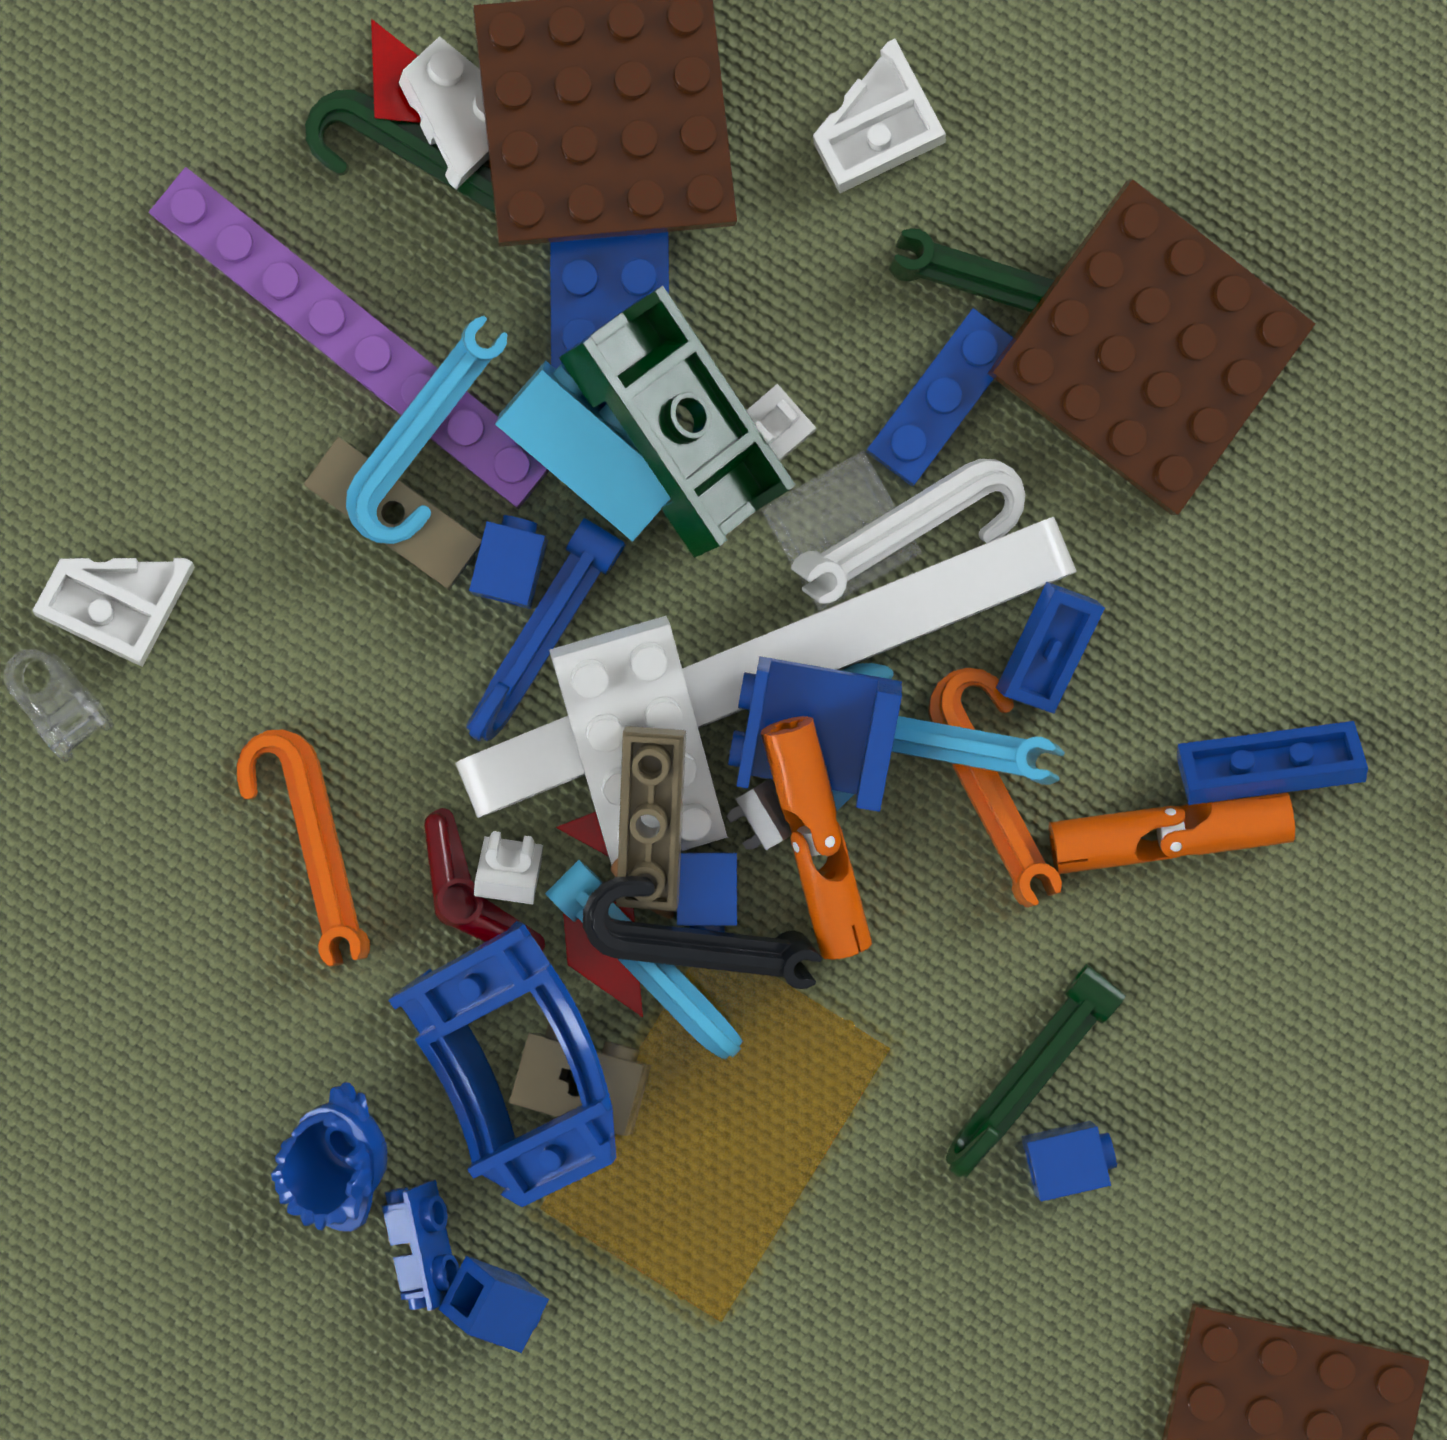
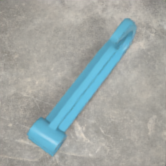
(412, 433)
(966, 745)
(663, 981)

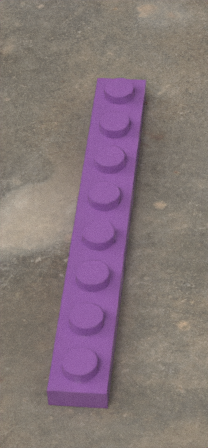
(340, 329)

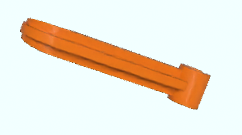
(989, 792)
(316, 837)

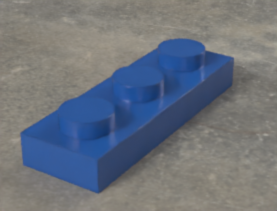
(940, 399)
(1271, 762)

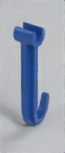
(591, 553)

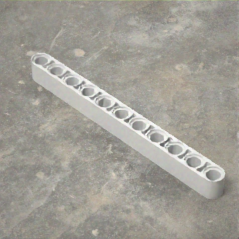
(826, 640)

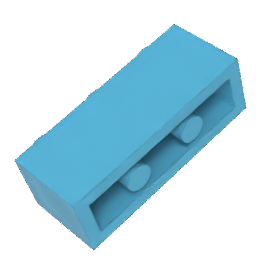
(584, 449)

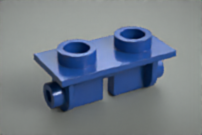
(420, 1219)

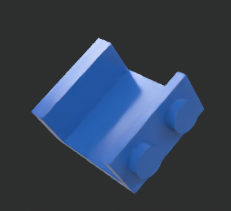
(851, 716)

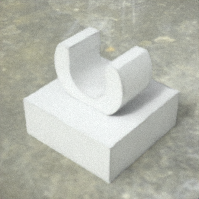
(780, 421)
(508, 869)

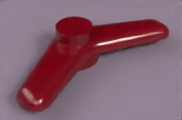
(453, 886)

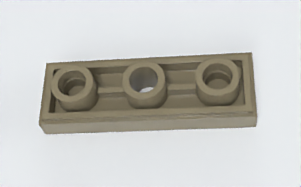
(438, 548)
(652, 786)

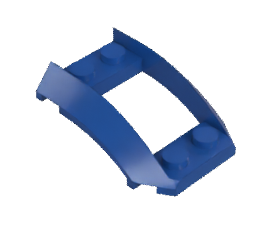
(471, 986)

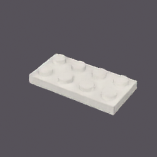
(634, 682)

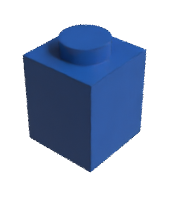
(509, 562)
(708, 890)
(1069, 1160)
(493, 1304)

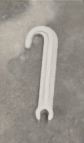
(911, 521)

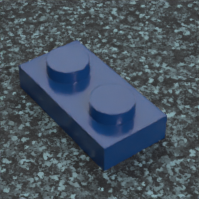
(1050, 647)

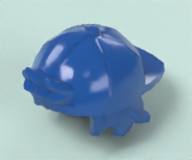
(332, 1163)

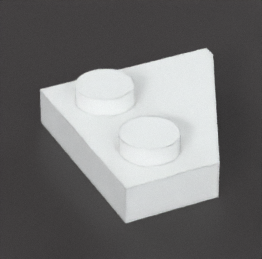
(450, 104)
(879, 124)
(114, 601)

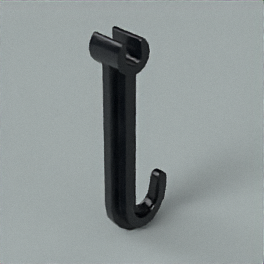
(690, 946)

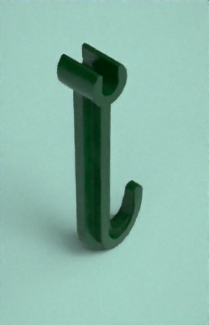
(399, 137)
(967, 272)
(1088, 1000)

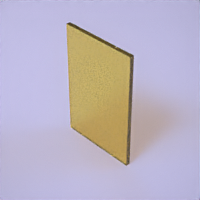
(723, 1139)

